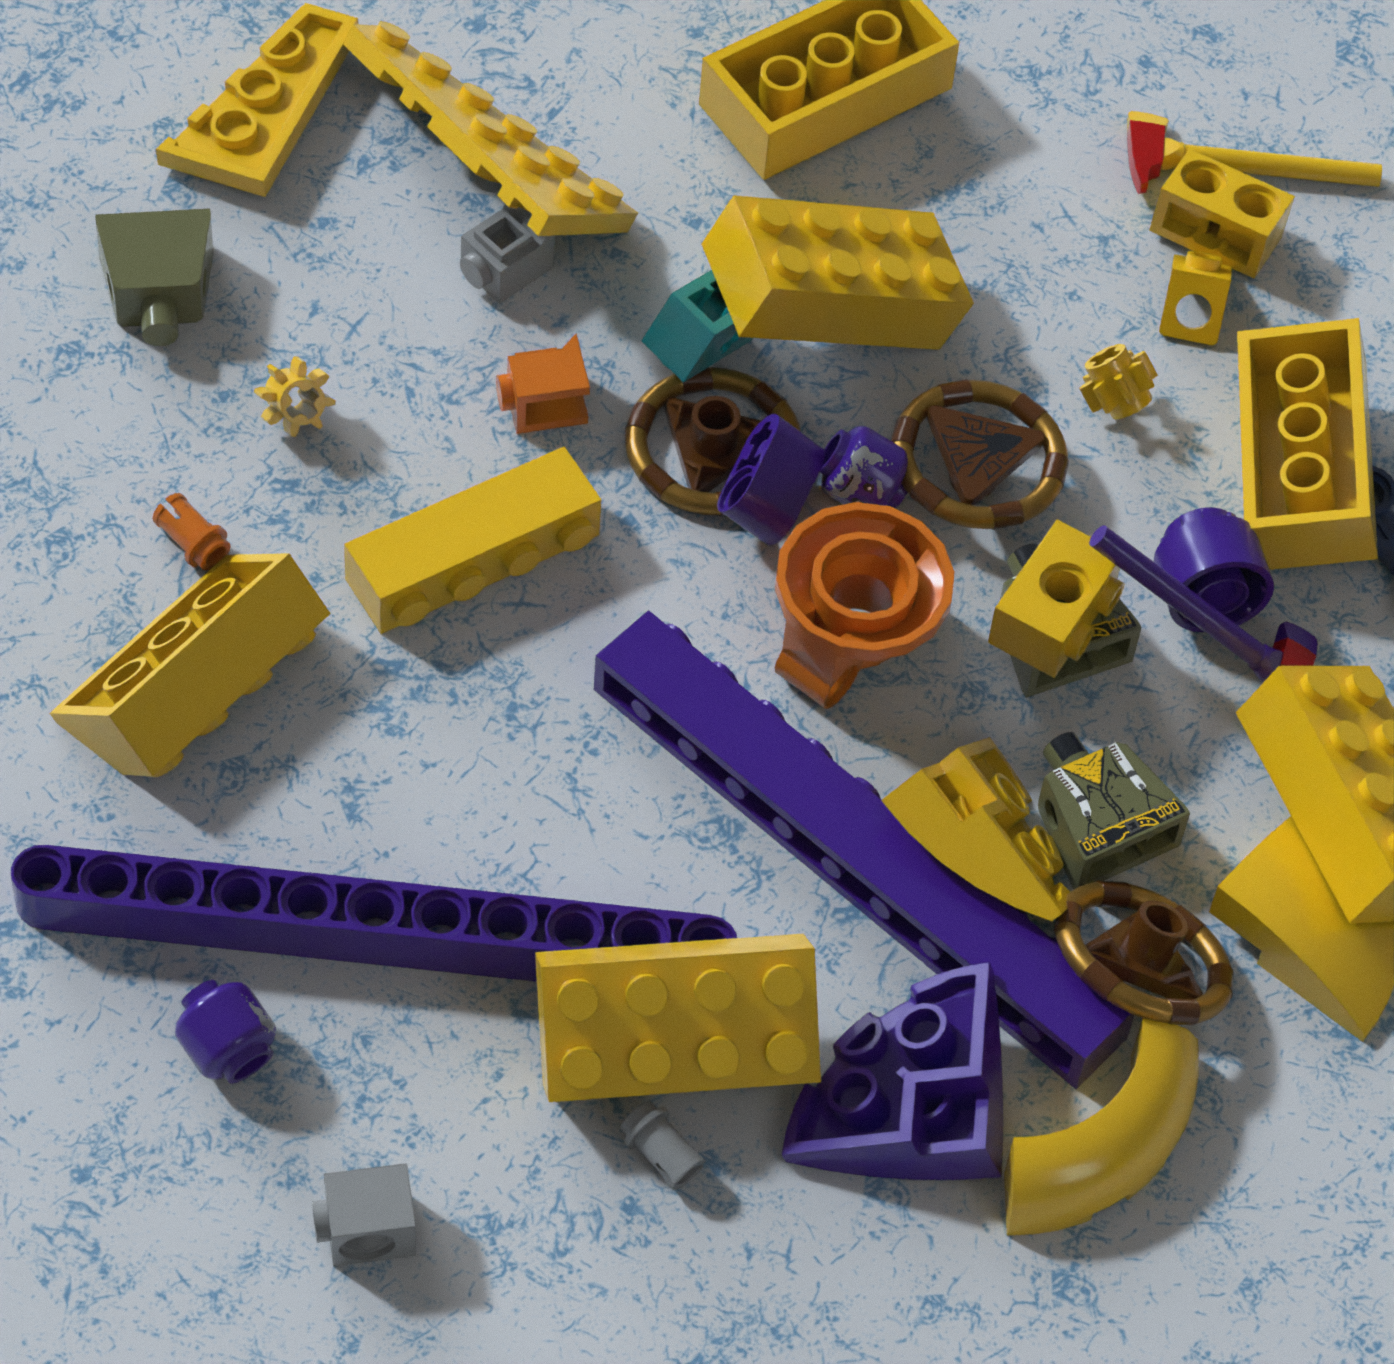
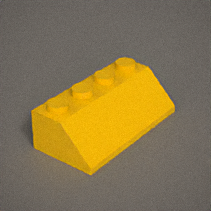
(193, 663)

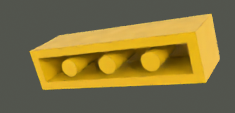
(472, 540)

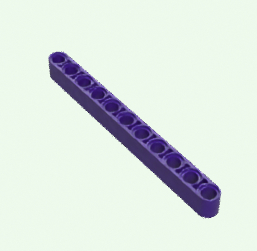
(343, 906)

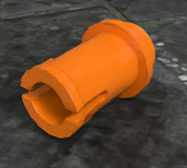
(200, 540)

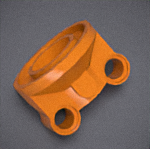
(863, 561)

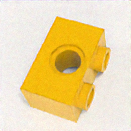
(1037, 626)

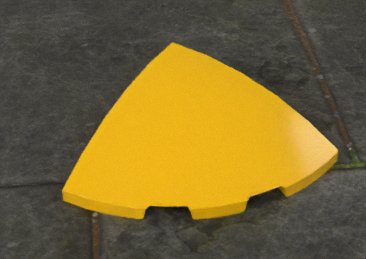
(974, 823)
(1304, 938)

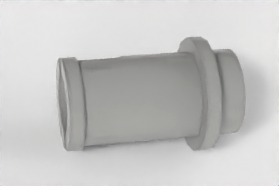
(661, 1144)

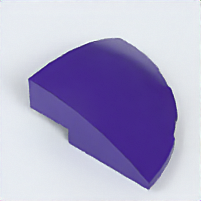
(911, 1089)

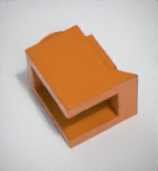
(545, 388)

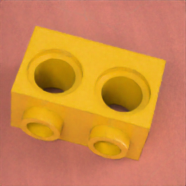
(1221, 212)

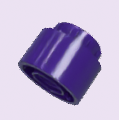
(1218, 561)

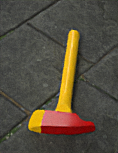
(1152, 152)

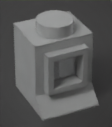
(505, 254)

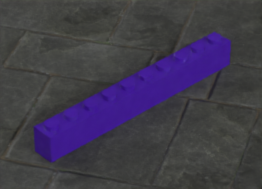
(854, 841)

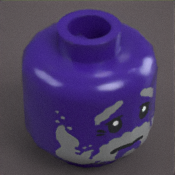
(864, 468)
(225, 1031)

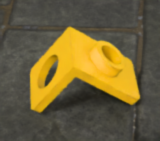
(1199, 275)

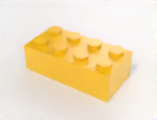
(825, 77)
(836, 273)
(1307, 443)
(1332, 761)
(678, 1017)

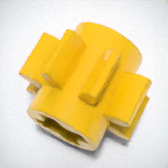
(1118, 381)
(277, 396)

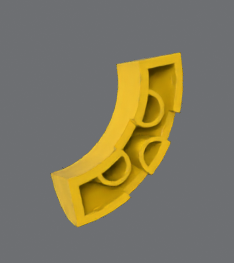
(1113, 1154)

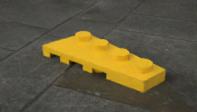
(265, 107)

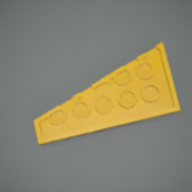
(491, 143)

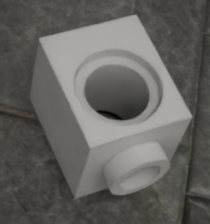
(366, 1215)

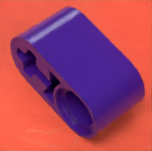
(771, 479)

